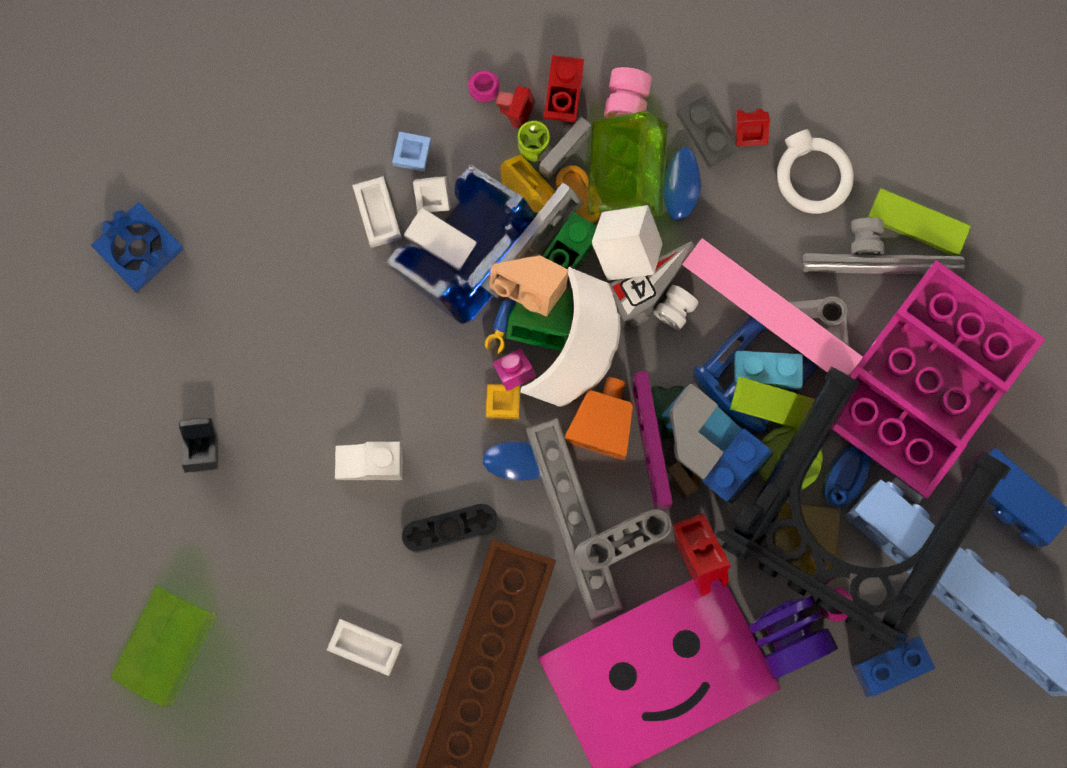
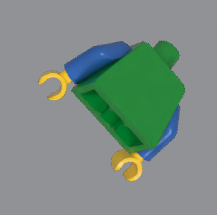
(534, 327)

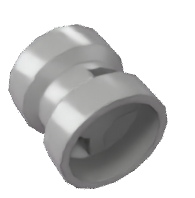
(867, 236)

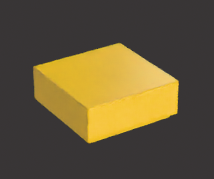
(502, 403)

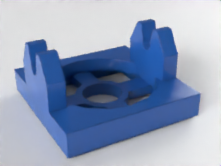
(152, 263)

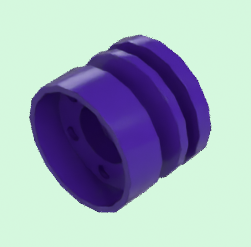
(792, 637)

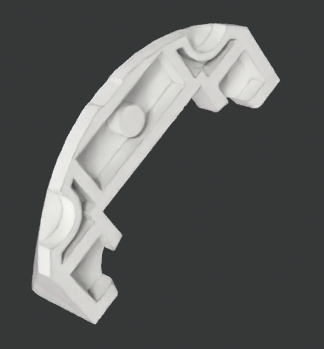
(589, 345)

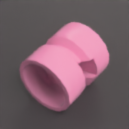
(628, 91)

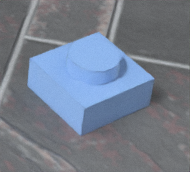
(411, 151)

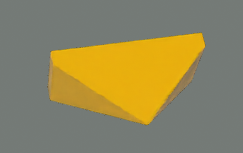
(526, 181)

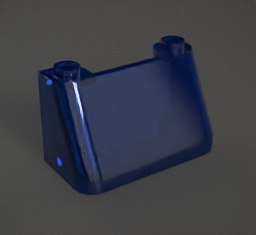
(489, 216)

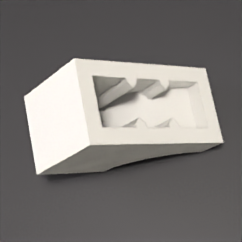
(369, 461)

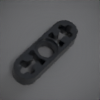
(427, 542)

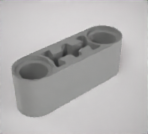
(642, 538)

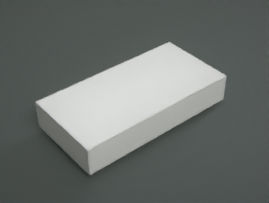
(377, 212)
(440, 239)
(364, 647)

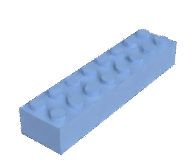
(968, 588)

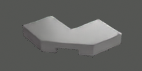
(688, 418)

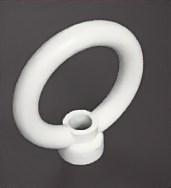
(799, 145)

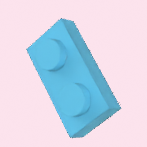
(769, 368)

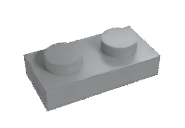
(555, 157)

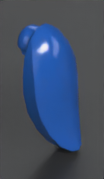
(682, 184)
(511, 461)
(845, 476)

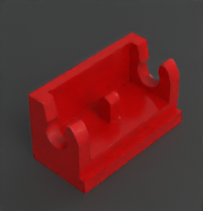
(701, 552)

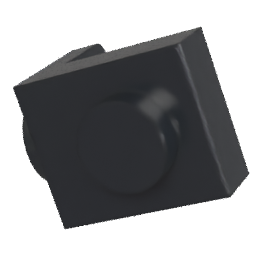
(199, 445)

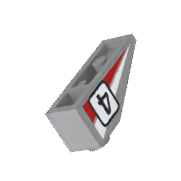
(639, 295)

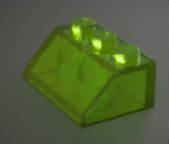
(627, 163)
(163, 647)

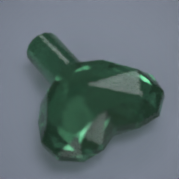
(662, 400)

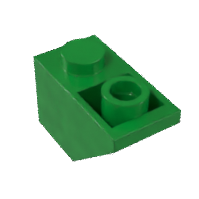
(572, 243)

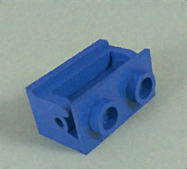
(893, 667)

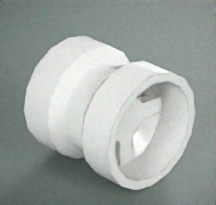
(676, 307)

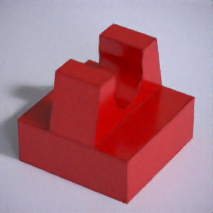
(516, 105)
(752, 128)

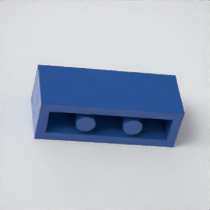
(1027, 505)

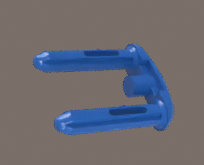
(707, 376)

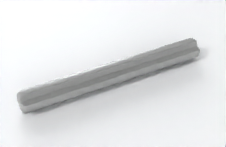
(878, 263)

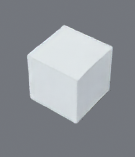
(627, 243)

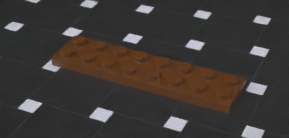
(487, 659)

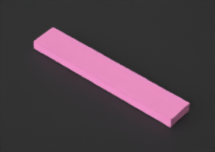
(770, 309)

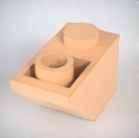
(530, 281)

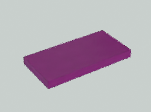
(651, 441)

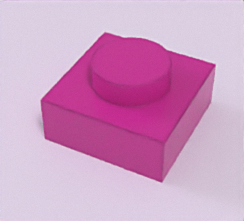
(514, 369)

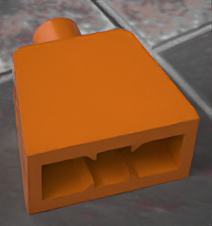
(603, 421)

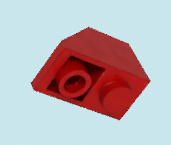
(564, 88)

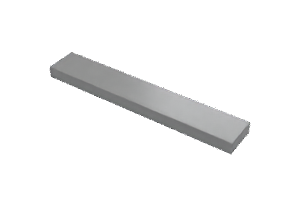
(571, 515)

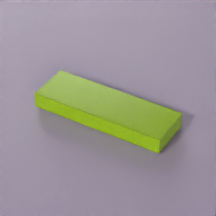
(919, 222)
(770, 403)

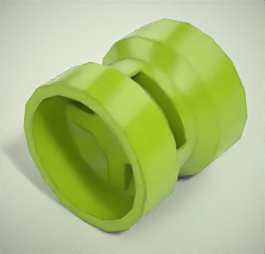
(533, 134)

